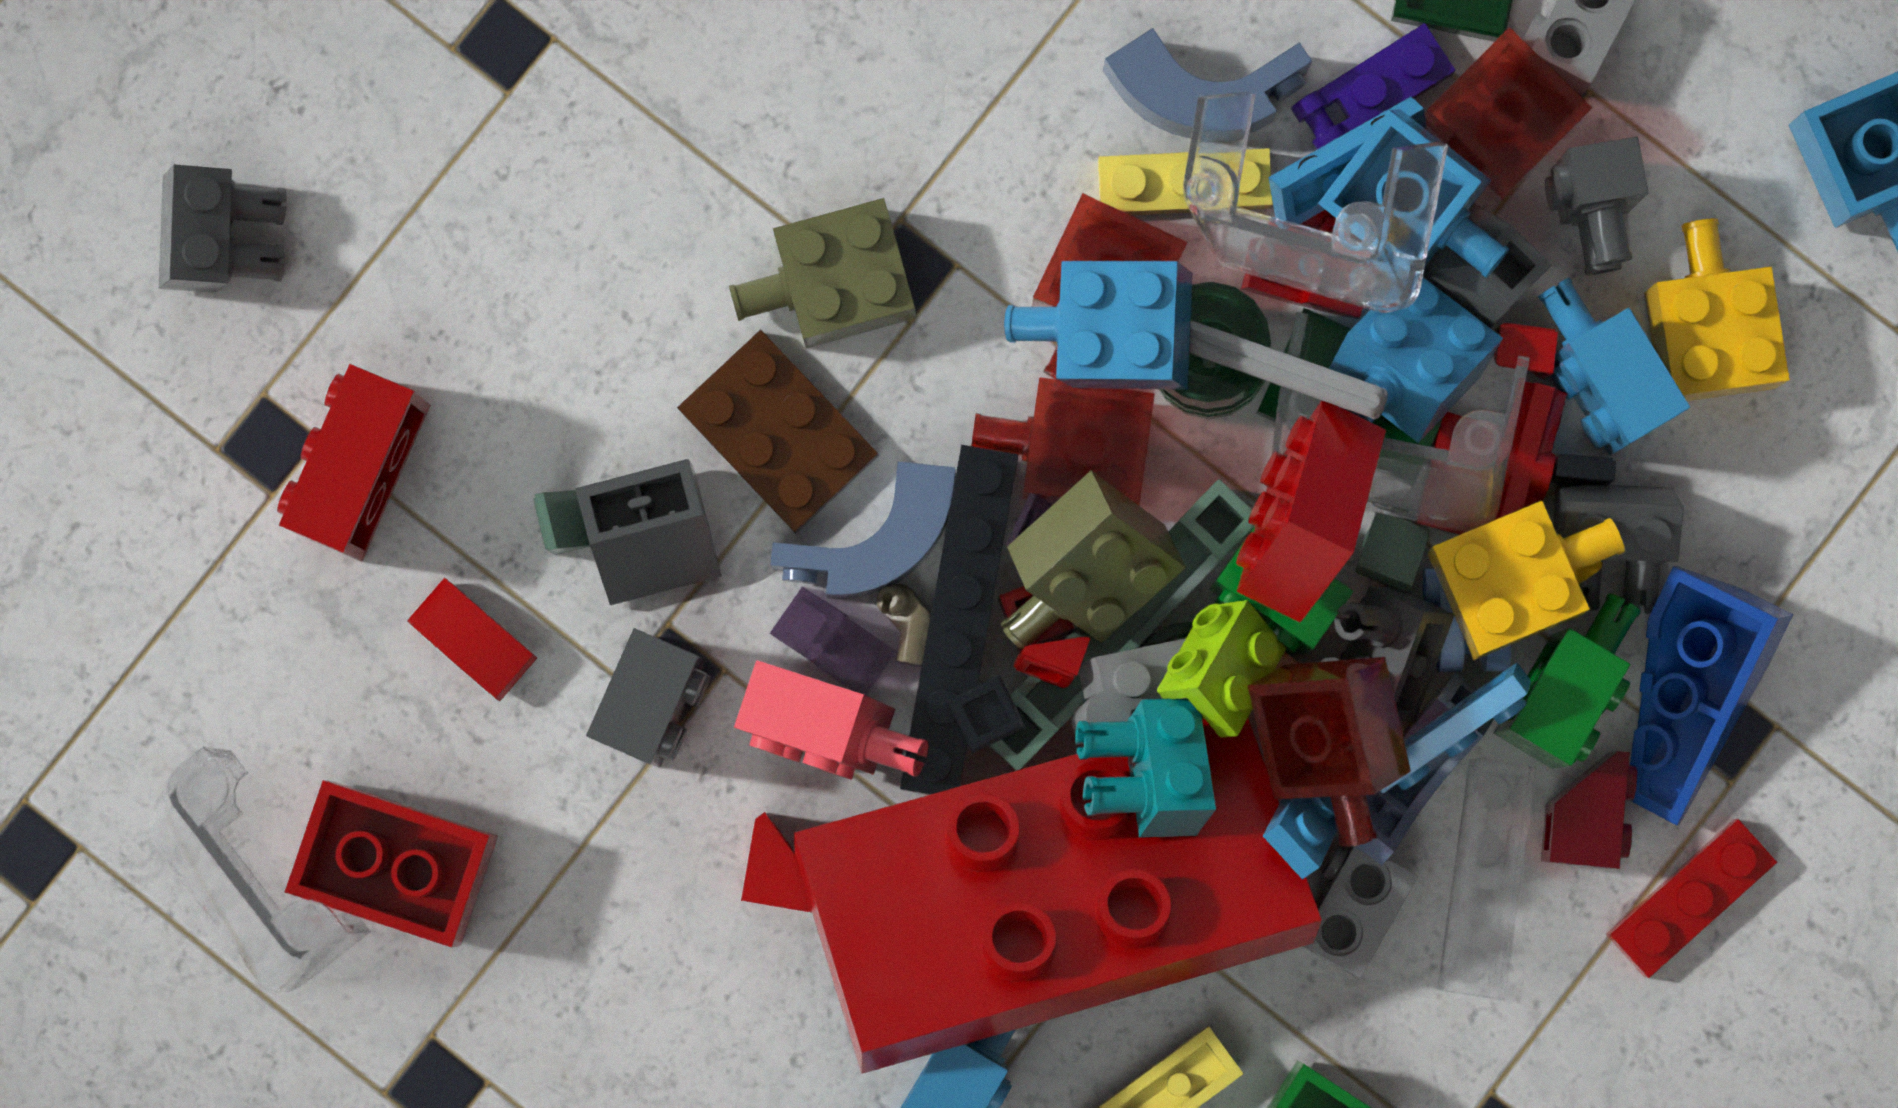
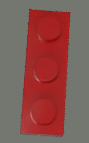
(1691, 898)

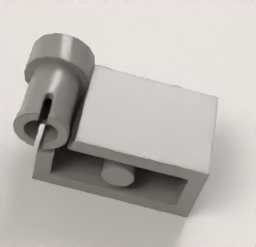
(1121, 680)

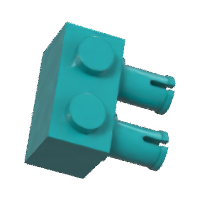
(1167, 768)

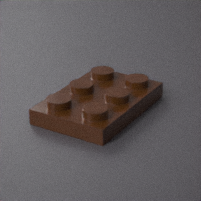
(778, 431)

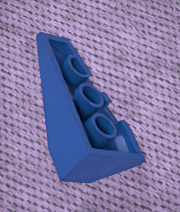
(1699, 674)

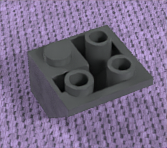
(1495, 295)

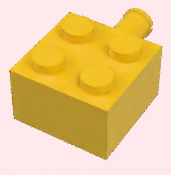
(1717, 325)
(1518, 576)

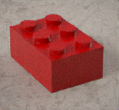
(353, 462)
(1309, 510)
(391, 864)

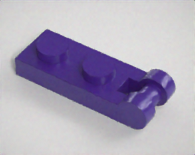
(1375, 85)

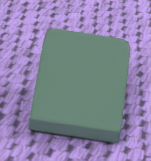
(561, 521)
(1392, 551)

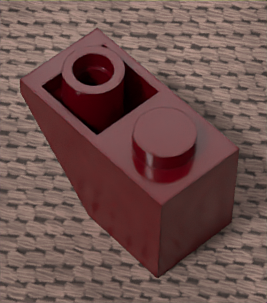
(1587, 817)

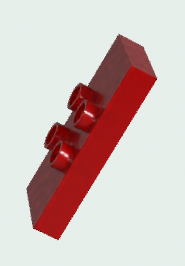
(1026, 909)

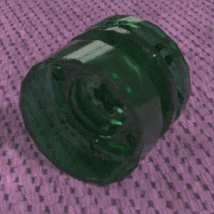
(1221, 389)

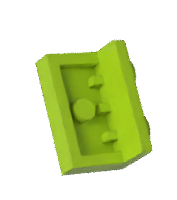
(1219, 661)

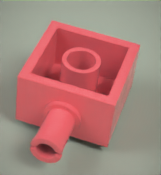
(826, 722)

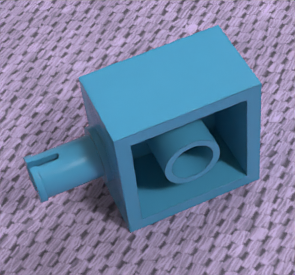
(1854, 152)
(1459, 189)
(1115, 324)
(1420, 356)
(1610, 372)
(964, 1077)

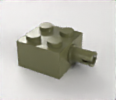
(836, 274)
(1090, 563)

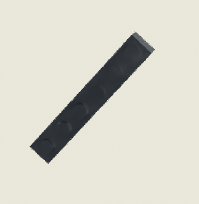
(960, 612)

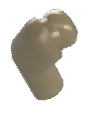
(909, 617)

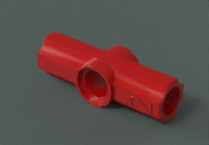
(1531, 455)

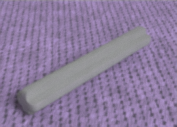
(1287, 370)

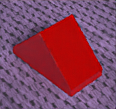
(772, 869)

